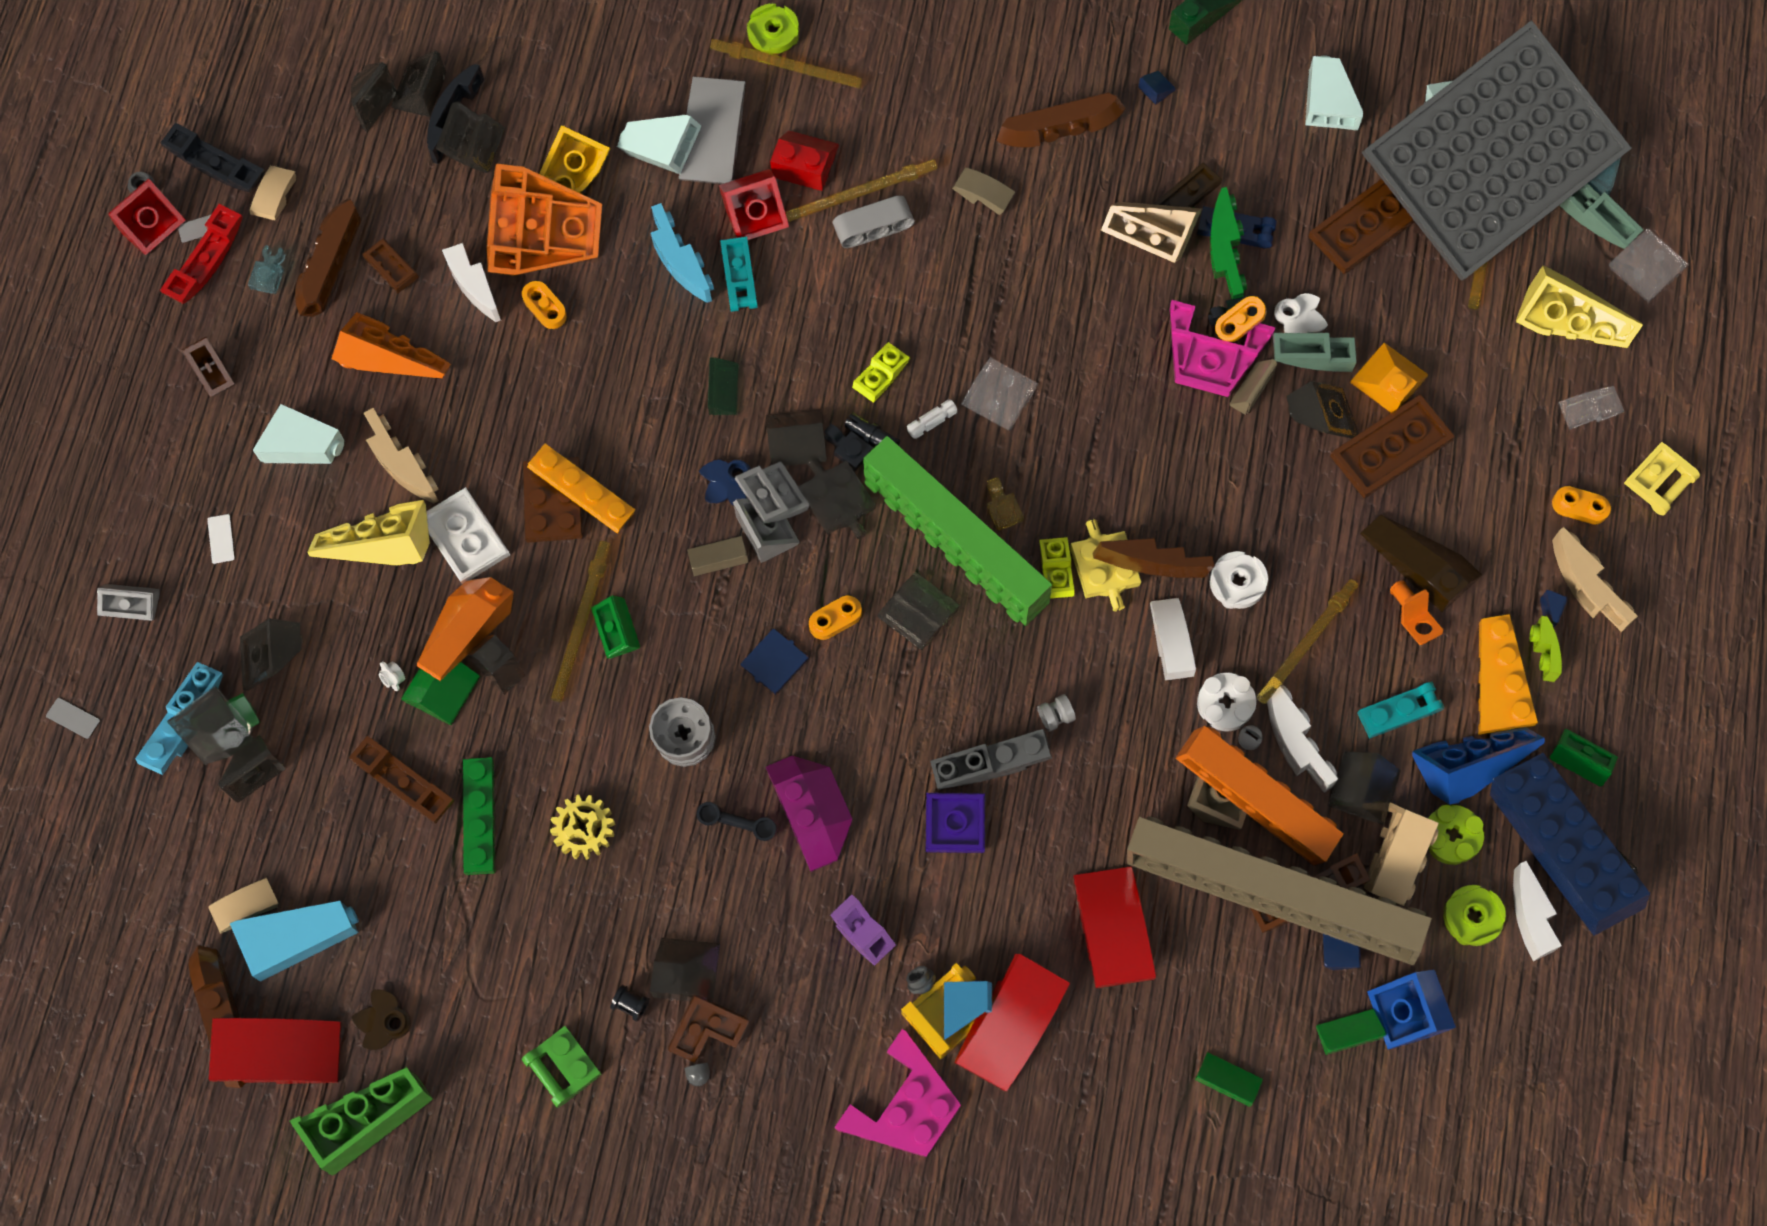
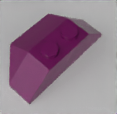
(812, 808)

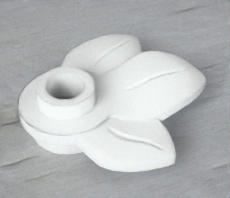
(1304, 316)

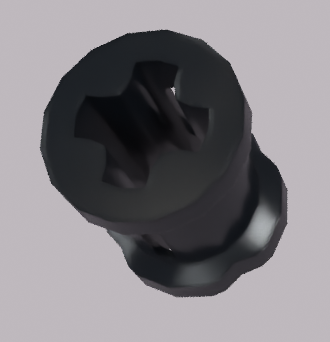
(629, 1003)

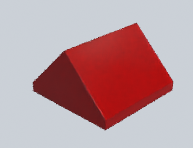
(146, 217)

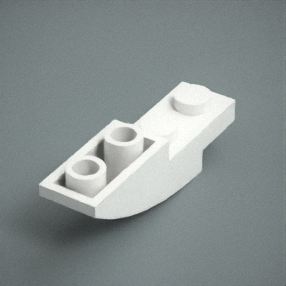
(1290, 728)

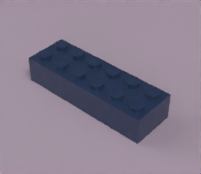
(1569, 844)

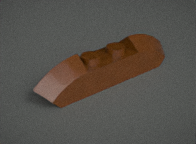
(1060, 121)
(323, 267)
(212, 991)

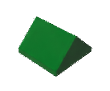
(444, 697)

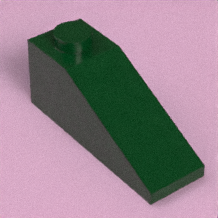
(1196, 16)

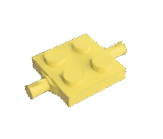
(1100, 577)

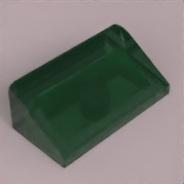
(722, 387)

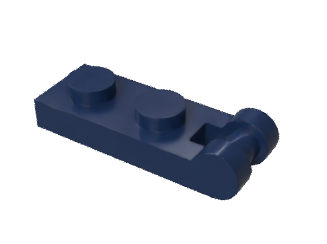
(1265, 225)

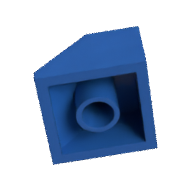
(1411, 1008)

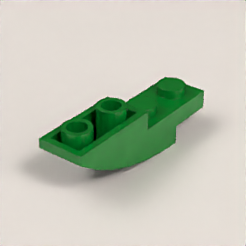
(1223, 236)

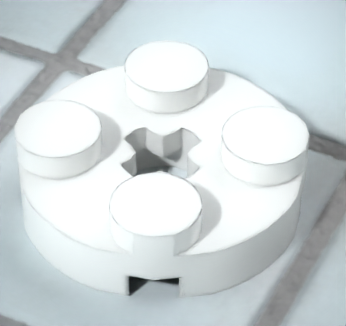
(1245, 566)
(1236, 688)

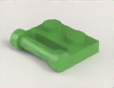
(569, 1059)

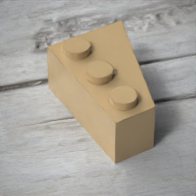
(1153, 227)
(1401, 854)

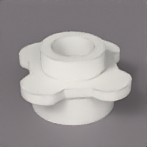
(391, 675)

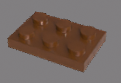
(548, 511)

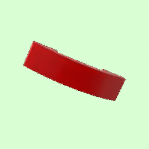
(206, 257)

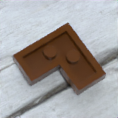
(702, 1020)

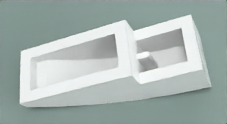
(471, 280)
(1173, 639)
(1533, 913)

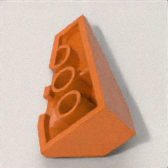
(370, 347)
(463, 623)

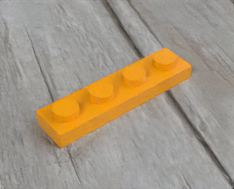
(581, 488)

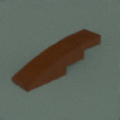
(1144, 557)

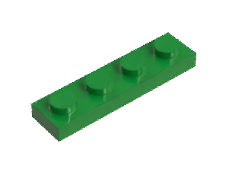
(478, 816)

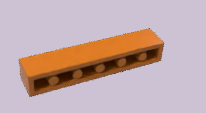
(1260, 795)

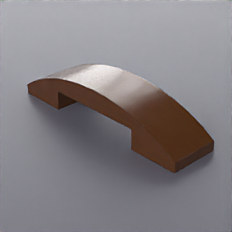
(401, 780)
(1346, 873)

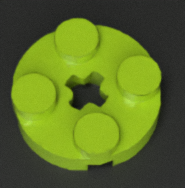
(777, 41)
(1468, 826)
(1466, 930)

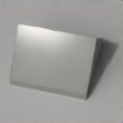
(766, 538)

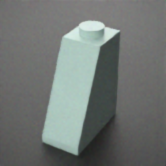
(1331, 96)
(661, 140)
(298, 439)

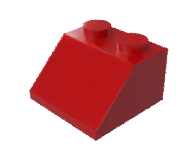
(803, 159)
(754, 205)

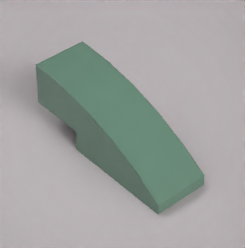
(1602, 216)
(1315, 351)

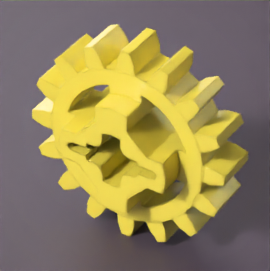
(592, 821)

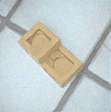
(271, 193)
(243, 904)

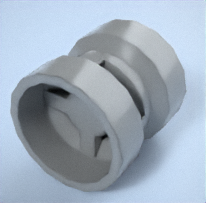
(1056, 712)

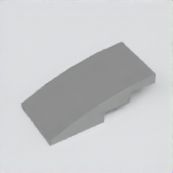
(719, 111)

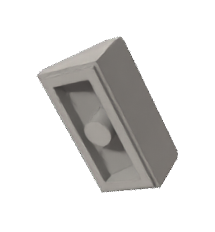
(127, 602)

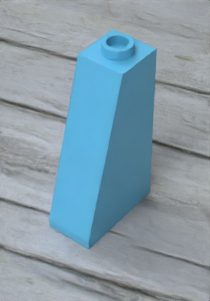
(288, 937)

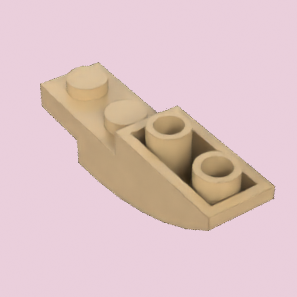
(398, 461)
(1581, 575)

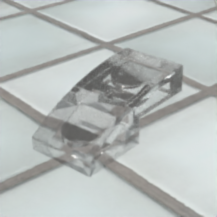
(1591, 406)

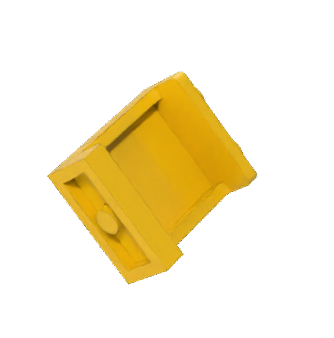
(927, 1013)

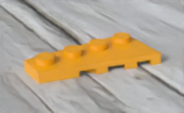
(1504, 690)

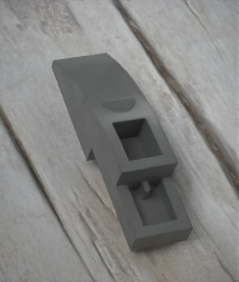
(991, 761)

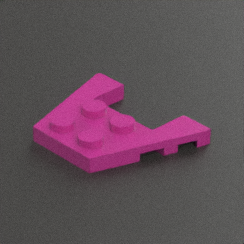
(1208, 361)
(916, 1112)

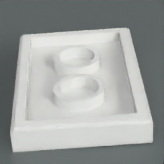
(465, 536)

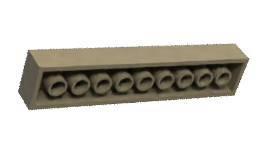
(1278, 890)

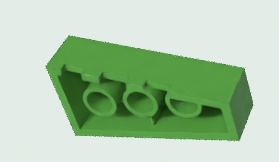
(359, 1120)

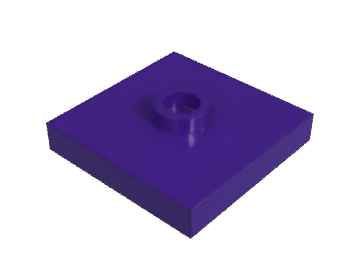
(955, 822)

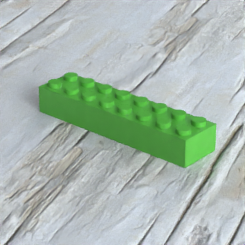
(956, 531)

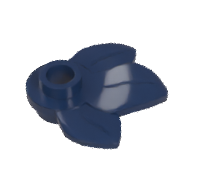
(722, 483)

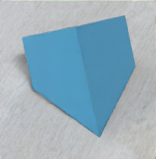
(964, 1003)

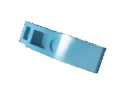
(679, 259)
(165, 742)

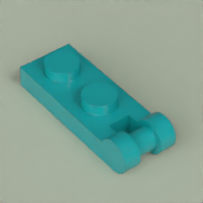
(738, 273)
(1399, 710)

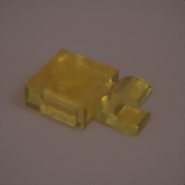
(1003, 508)

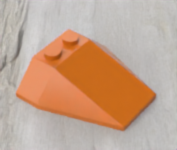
(538, 223)

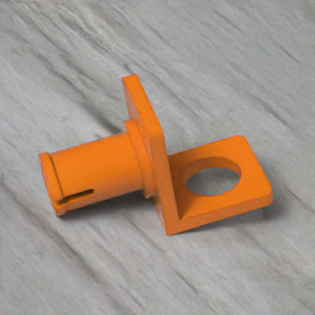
(1415, 612)

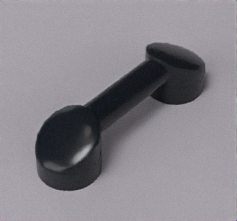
(711, 814)

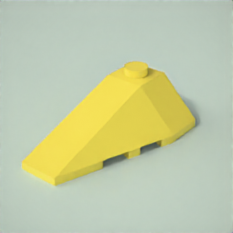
(1569, 310)
(386, 539)

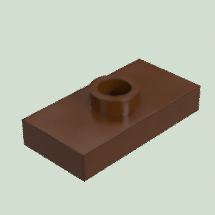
(390, 265)

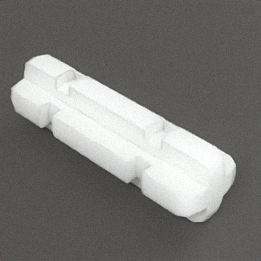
(932, 419)

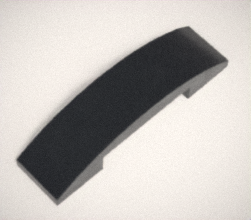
(465, 86)
(210, 160)

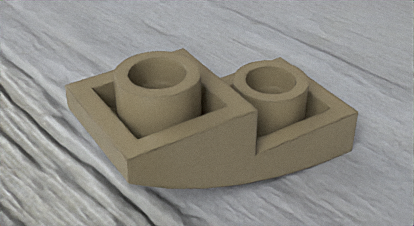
(981, 187)

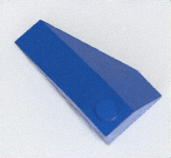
(1468, 767)

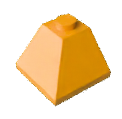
(1389, 378)

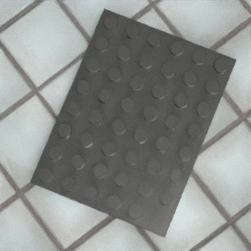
(1496, 150)

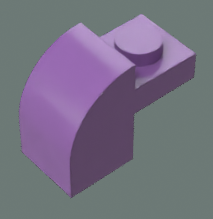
(862, 930)

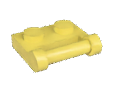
(1655, 471)

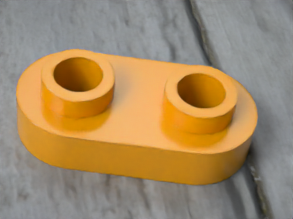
(545, 306)
(1239, 317)
(1582, 505)
(836, 617)

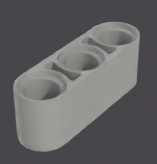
(873, 221)

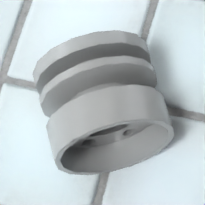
(666, 730)

